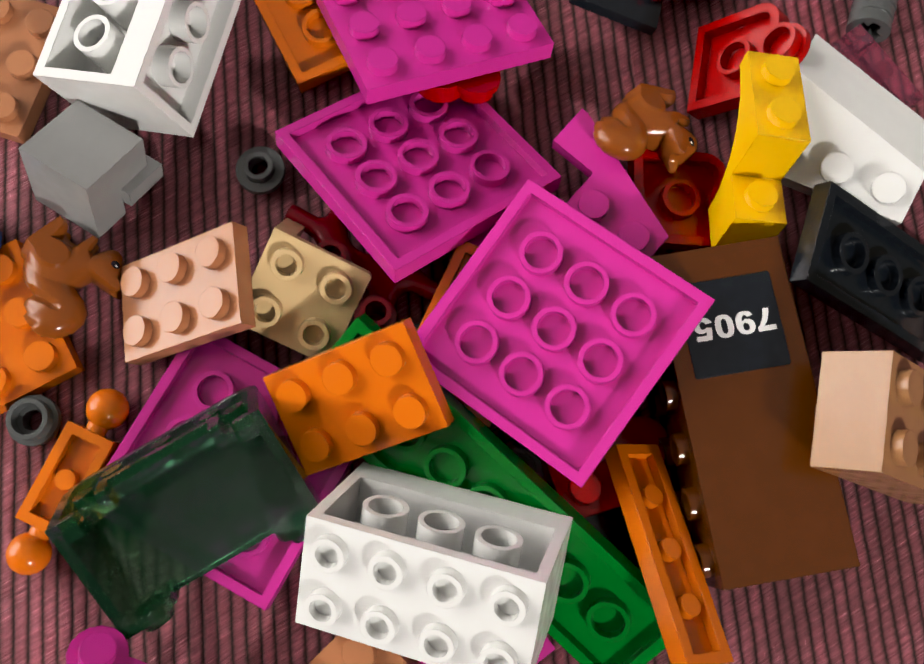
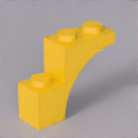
(766, 144)

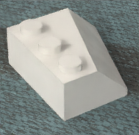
(857, 135)

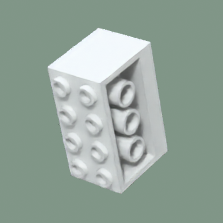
(138, 58)
(431, 569)

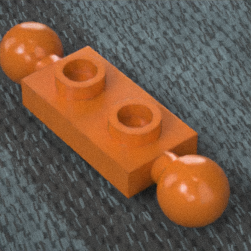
(73, 458)

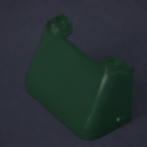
(182, 509)

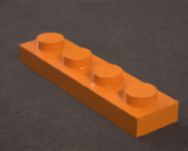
(667, 556)

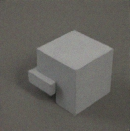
(88, 168)

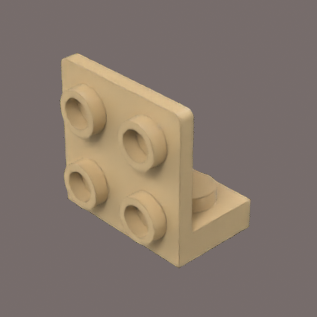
(304, 291)

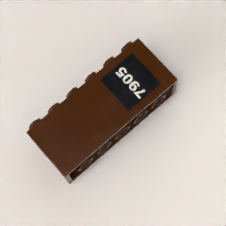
(744, 426)

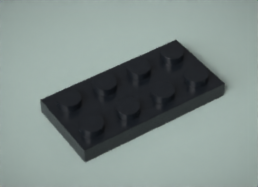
(862, 267)

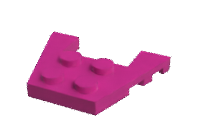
(608, 193)

